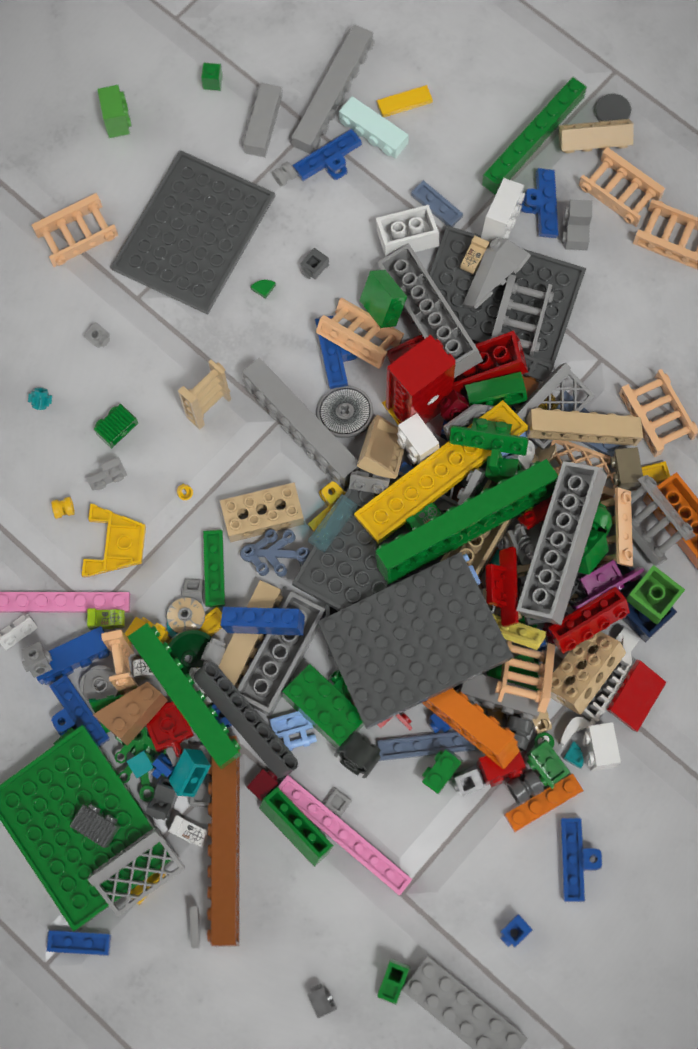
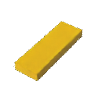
(404, 101)

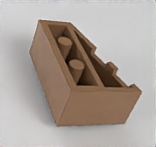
(131, 712)

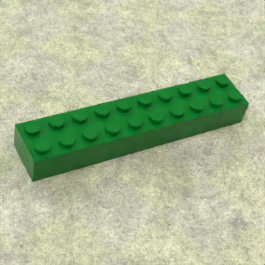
(466, 521)

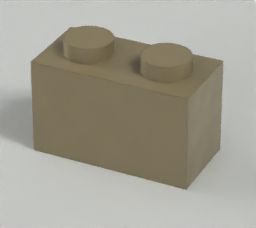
(627, 468)

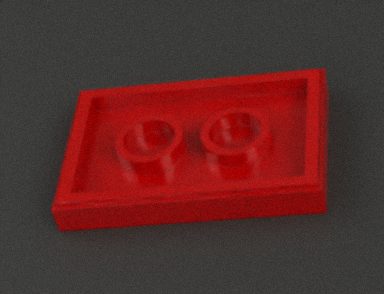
(636, 695)

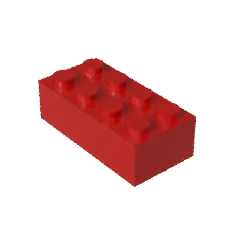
(500, 358)

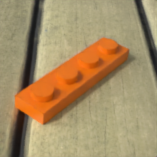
(543, 803)

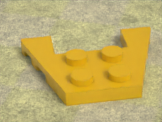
(123, 542)

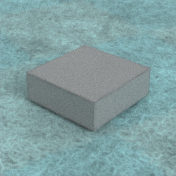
(337, 803)

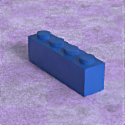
(263, 621)
(75, 654)

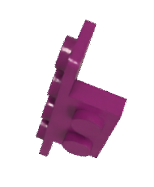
(604, 579)

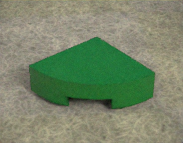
(263, 287)

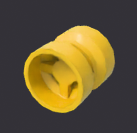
(63, 507)

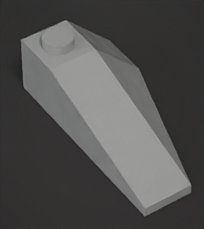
(497, 263)

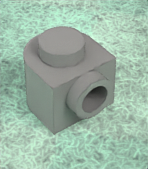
(98, 335)

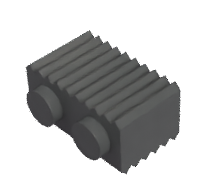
(95, 825)

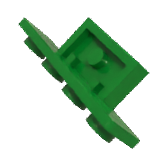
(489, 436)

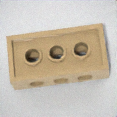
(253, 503)
(585, 671)

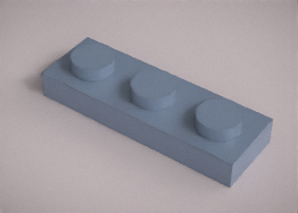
(438, 204)

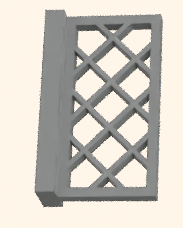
(544, 391)
(122, 860)

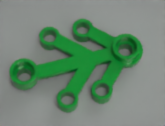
(138, 742)

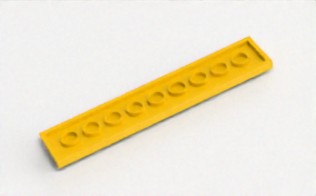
(429, 480)

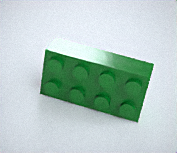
(323, 706)

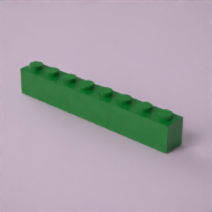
(534, 135)
(184, 696)

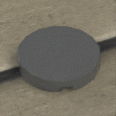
(612, 108)

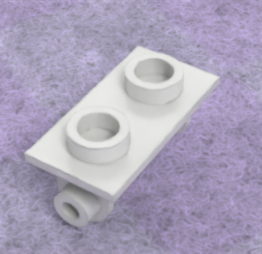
(23, 627)

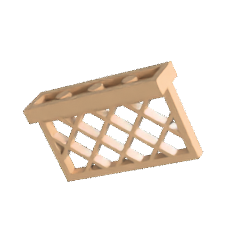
(607, 493)

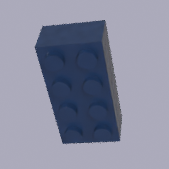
(635, 619)

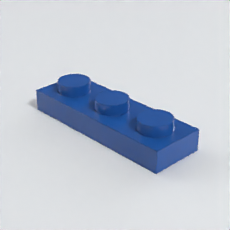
(79, 943)

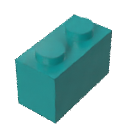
(189, 772)

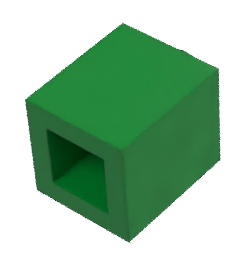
(211, 76)

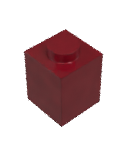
(263, 784)

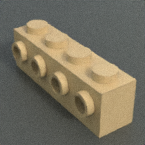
(595, 135)

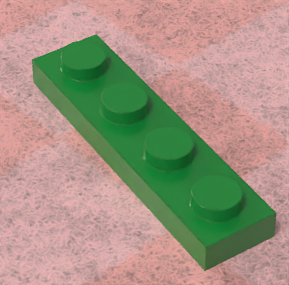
(214, 568)

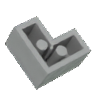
(577, 223)

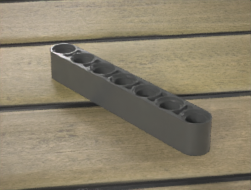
(245, 720)

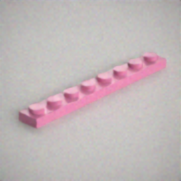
(63, 602)
(345, 836)

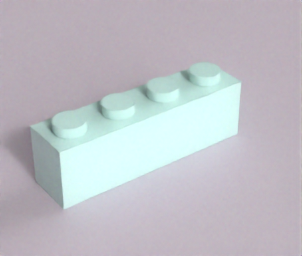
(373, 127)

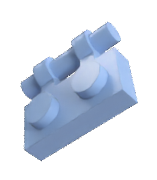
(293, 724)

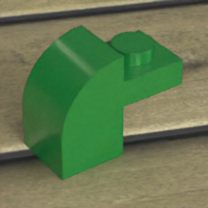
(501, 468)
(393, 981)

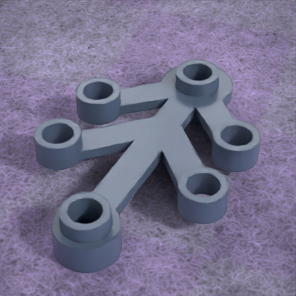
(273, 552)

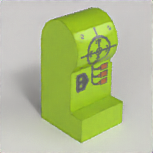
(105, 618)

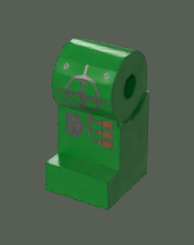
(423, 516)

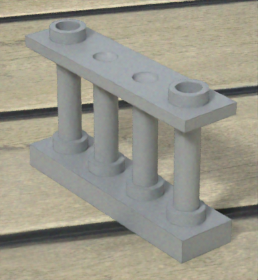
(508, 304)
(645, 538)

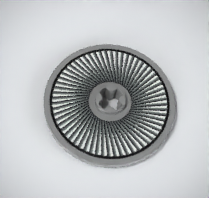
(350, 399)

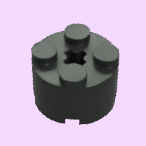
(358, 755)

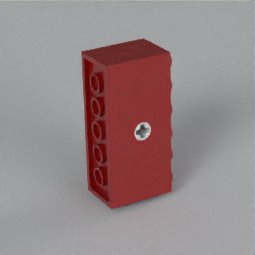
(420, 381)

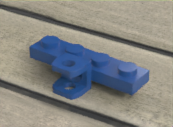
(329, 157)
(544, 202)
(333, 360)
(75, 711)
(576, 859)

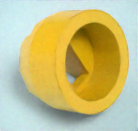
(189, 492)

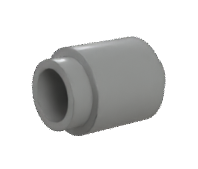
(213, 652)

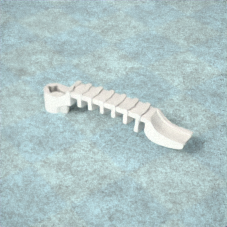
(628, 640)

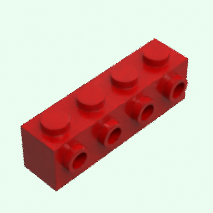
(589, 620)

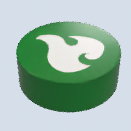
(542, 736)

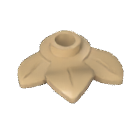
(542, 454)

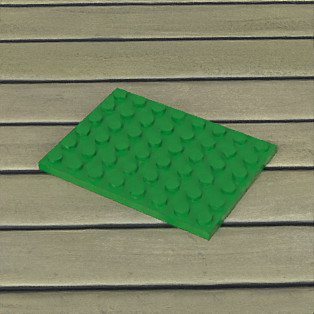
(38, 814)

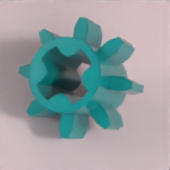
(40, 398)

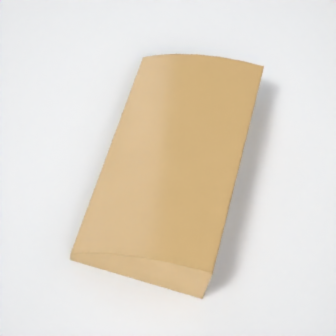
(380, 449)

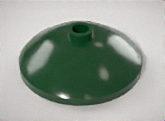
(189, 643)

